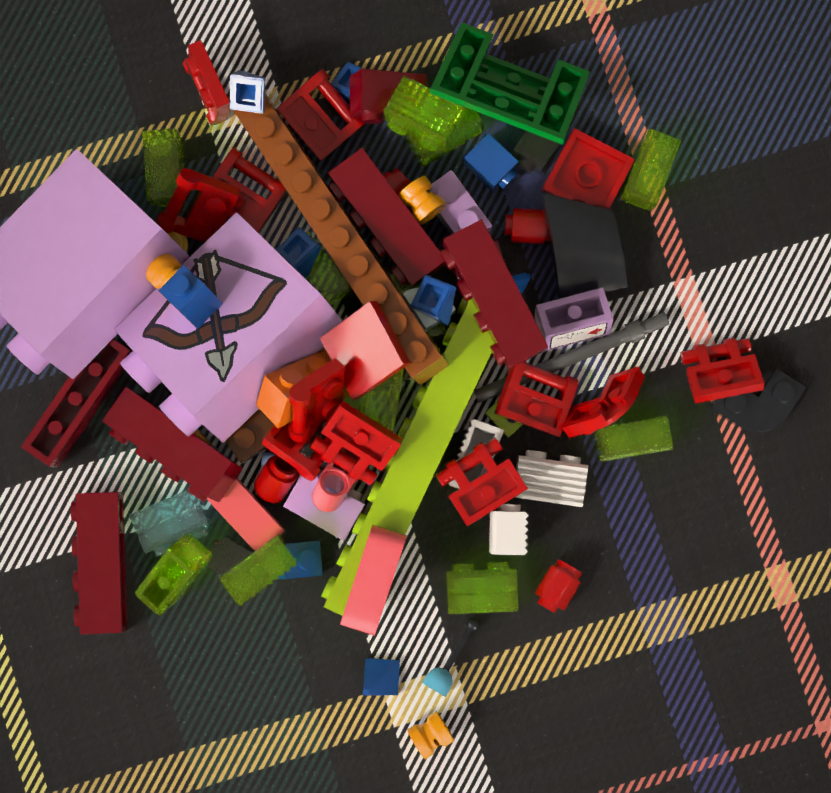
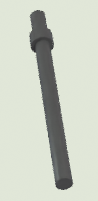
(632, 332)

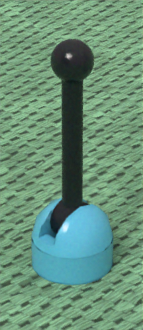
(440, 678)

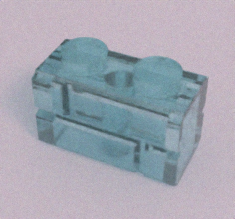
(169, 521)

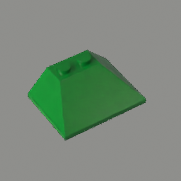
(506, 90)

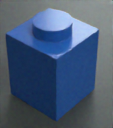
(491, 163)
(190, 296)

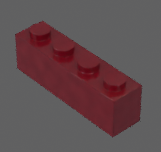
(386, 218)
(494, 295)
(75, 406)
(159, 439)
(100, 563)

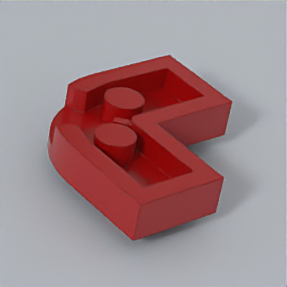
(610, 406)

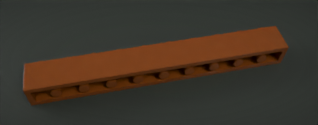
(341, 237)

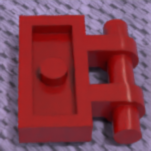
(725, 377)
(360, 436)
(487, 491)

